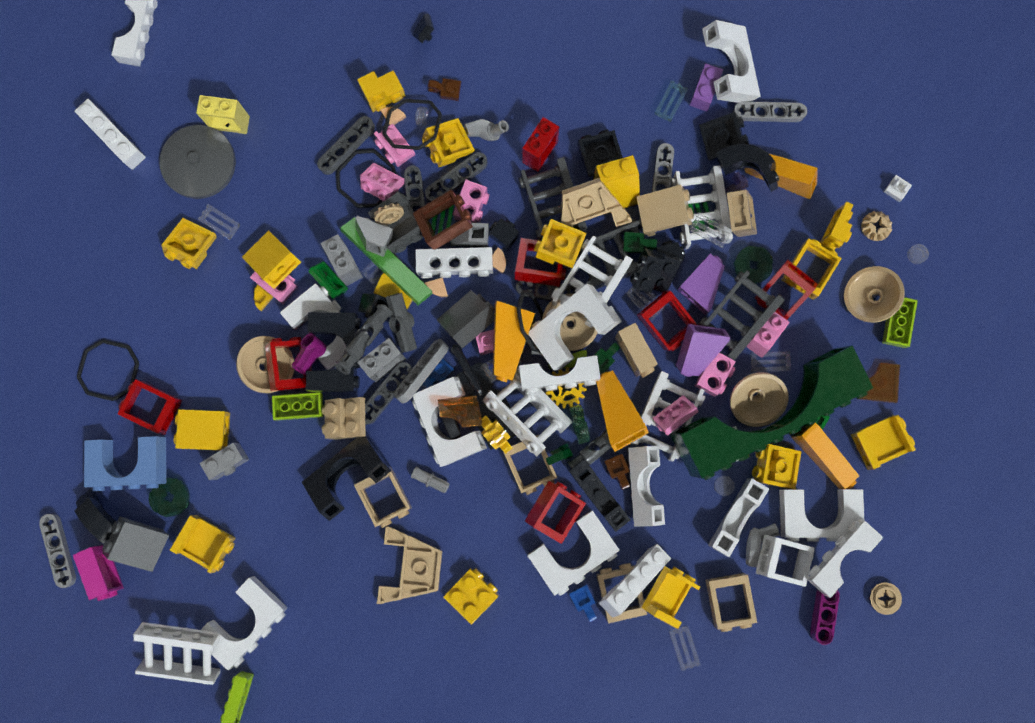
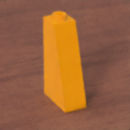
(793, 176)
(508, 339)
(620, 415)
(826, 455)

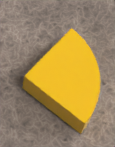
(261, 297)

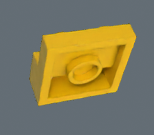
(450, 143)
(838, 228)
(188, 243)
(559, 243)
(777, 466)
(471, 595)

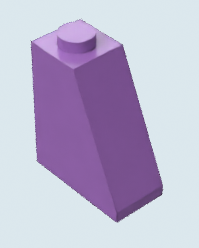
(703, 283)
(700, 348)

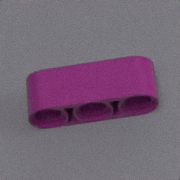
(827, 624)

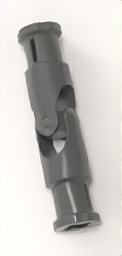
(357, 346)
(588, 454)

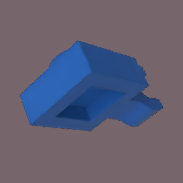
(439, 373)
(583, 600)

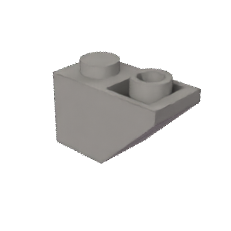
(374, 235)
(475, 237)

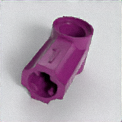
(311, 349)

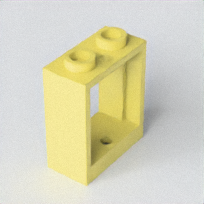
(218, 112)

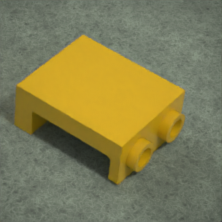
(271, 259)
(202, 429)
(883, 441)
(203, 543)
(668, 595)

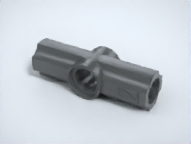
(401, 322)

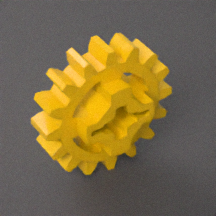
(574, 392)
(496, 435)

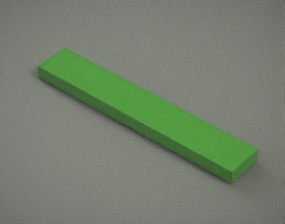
(391, 266)

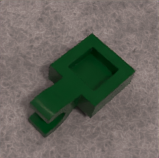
(635, 243)
(605, 358)
(559, 454)

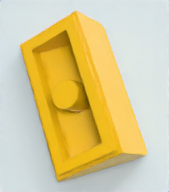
(387, 287)

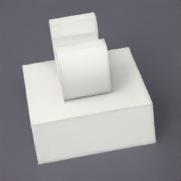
(897, 188)

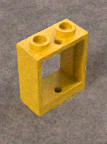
(826, 254)

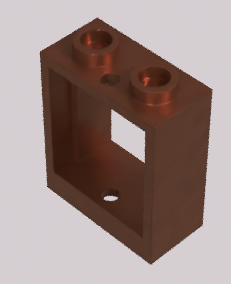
(434, 208)

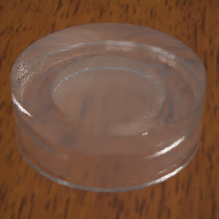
(421, 116)
(918, 254)
(724, 485)

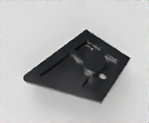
(424, 29)

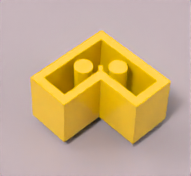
(382, 90)

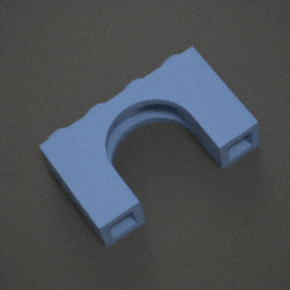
(100, 469)

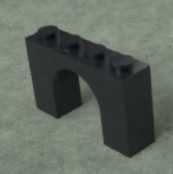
(345, 326)
(322, 482)

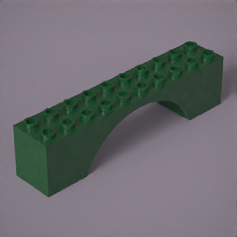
(826, 384)

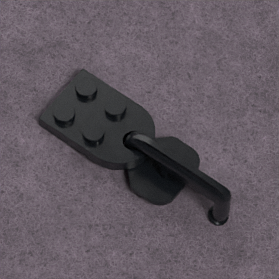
(477, 384)

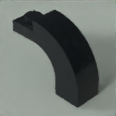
(751, 157)
(94, 516)

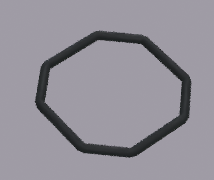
(412, 101)
(346, 162)
(520, 316)
(83, 362)

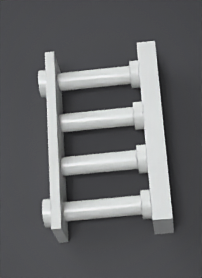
(717, 195)
(610, 281)
(654, 400)
(544, 406)
(178, 637)

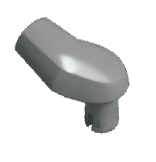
(486, 129)
(755, 542)

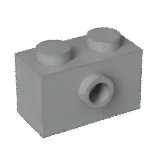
(224, 461)

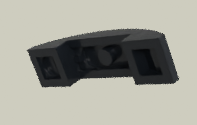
(599, 495)

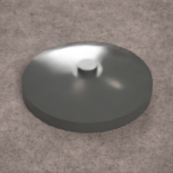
(197, 161)

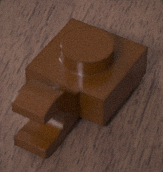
(448, 88)
(618, 468)

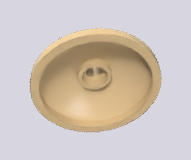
(870, 283)
(577, 336)
(252, 355)
(765, 406)

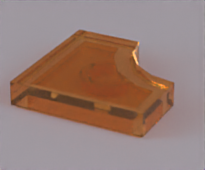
(884, 383)
(462, 409)

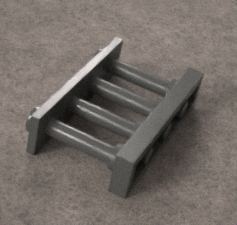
(559, 170)
(616, 235)
(759, 317)

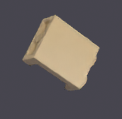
(665, 209)

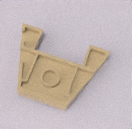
(590, 201)
(419, 568)

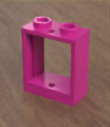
(98, 574)

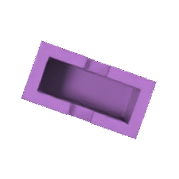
(705, 88)

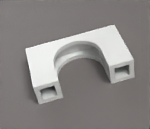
(734, 42)
(316, 300)
(547, 332)
(445, 449)
(796, 525)
(560, 577)
(266, 610)

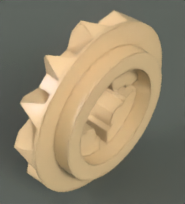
(388, 214)
(870, 230)
(891, 605)

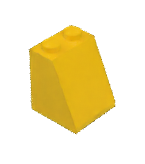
(621, 179)

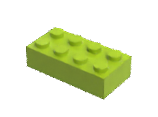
(900, 326)
(297, 406)
(237, 697)

